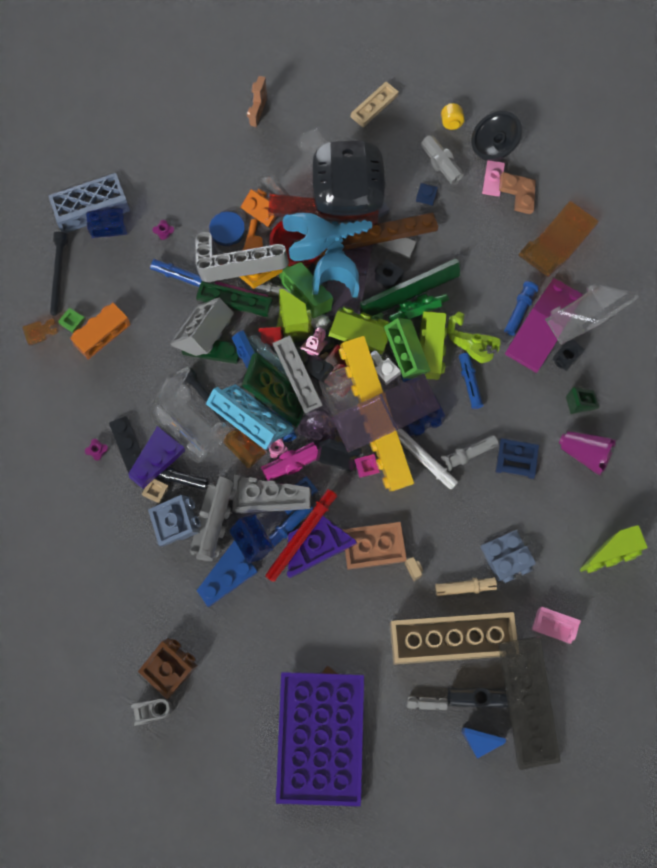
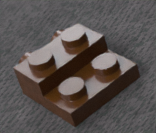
(168, 667)

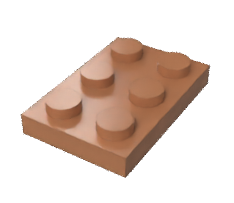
(376, 546)

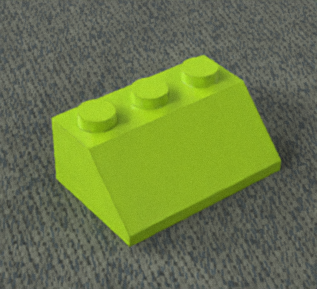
(294, 316)
(352, 325)

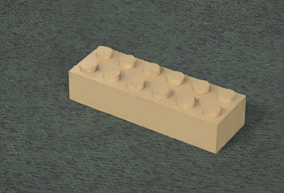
(450, 637)

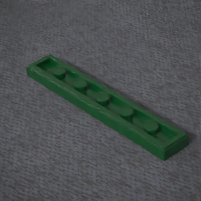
(411, 288)

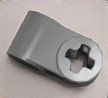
(147, 711)

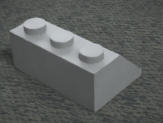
(203, 327)

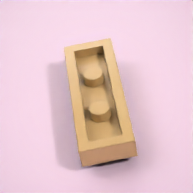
(374, 104)

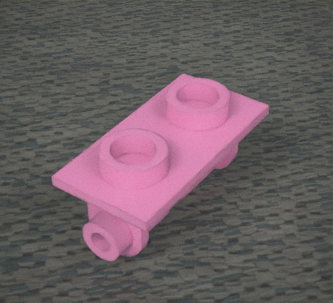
(315, 343)

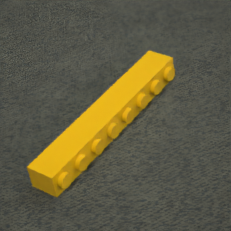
(366, 386)

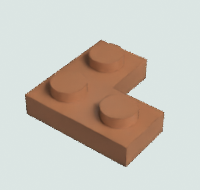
(259, 101)
(522, 188)

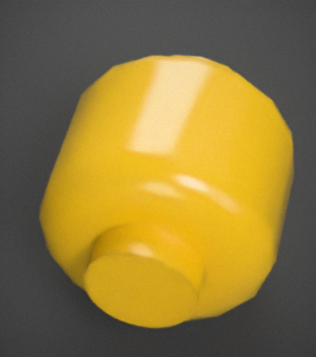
(452, 116)

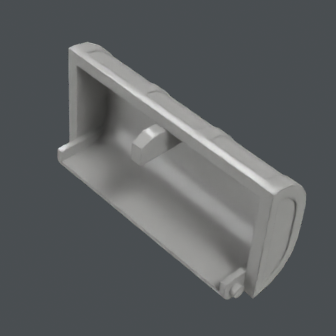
(211, 518)

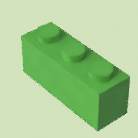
(298, 282)
(407, 348)

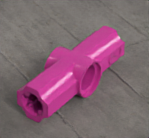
(290, 462)

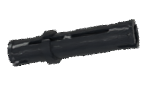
(172, 475)

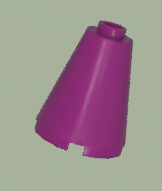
(588, 449)

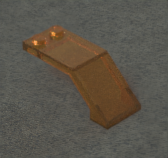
(559, 239)

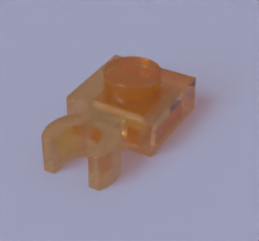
(37, 332)

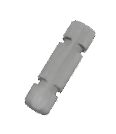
(427, 703)

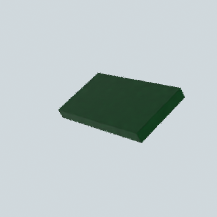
(273, 389)

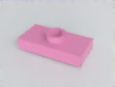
(492, 178)

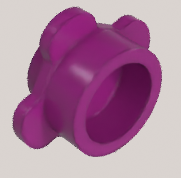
(163, 234)
(97, 455)

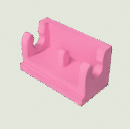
(556, 625)

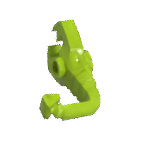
(473, 343)

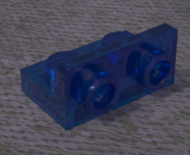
(106, 223)

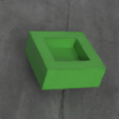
(71, 320)

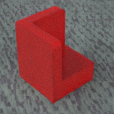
(271, 334)

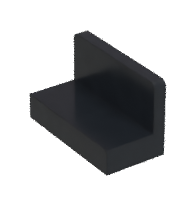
(336, 455)

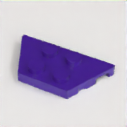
(321, 544)

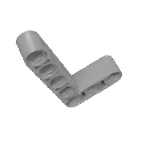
(238, 263)

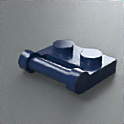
(517, 452)

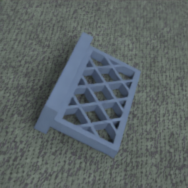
(77, 218)

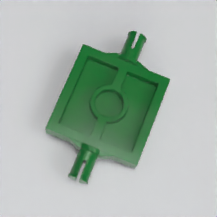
(423, 304)

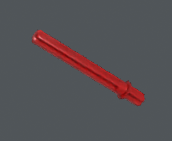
(301, 535)

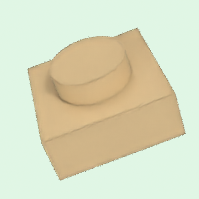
(155, 491)
(414, 568)

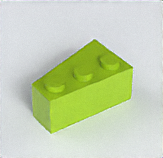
(432, 342)

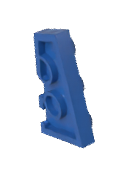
(226, 575)

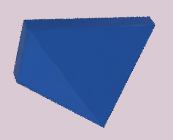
(481, 742)

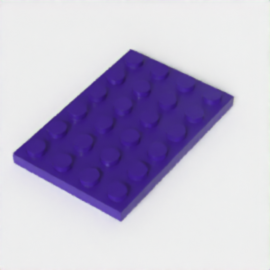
(320, 739)

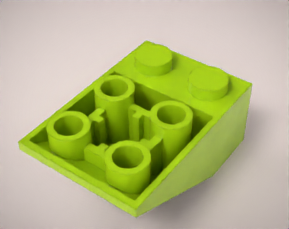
(622, 546)

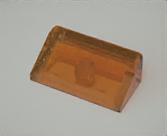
(243, 447)

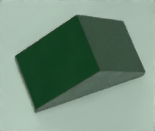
(581, 400)

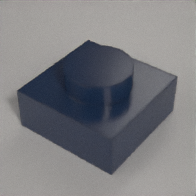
(426, 194)

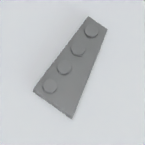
(266, 496)

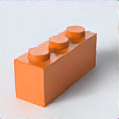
(100, 330)

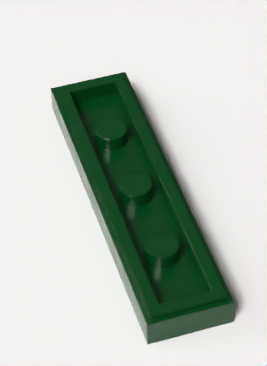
(235, 298)

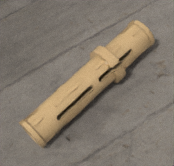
(474, 585)

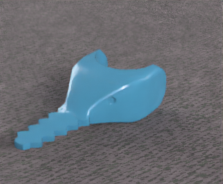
(318, 233)
(336, 267)

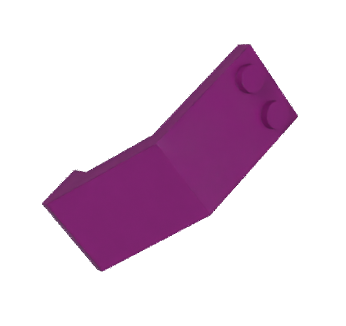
(535, 336)

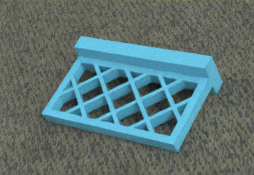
(239, 415)

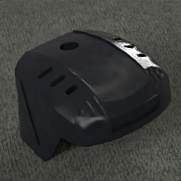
(348, 179)

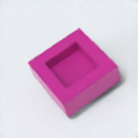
(366, 466)

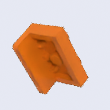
(257, 205)

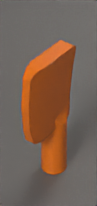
(253, 241)

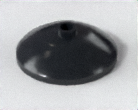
(493, 129)

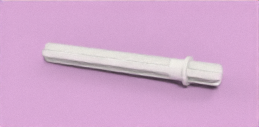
(440, 473)

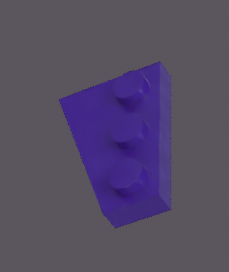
(155, 458)

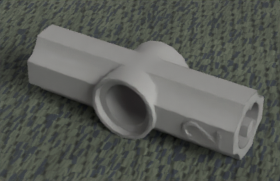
(442, 159)

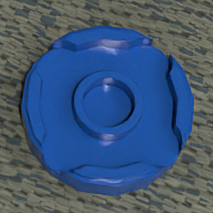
(227, 228)

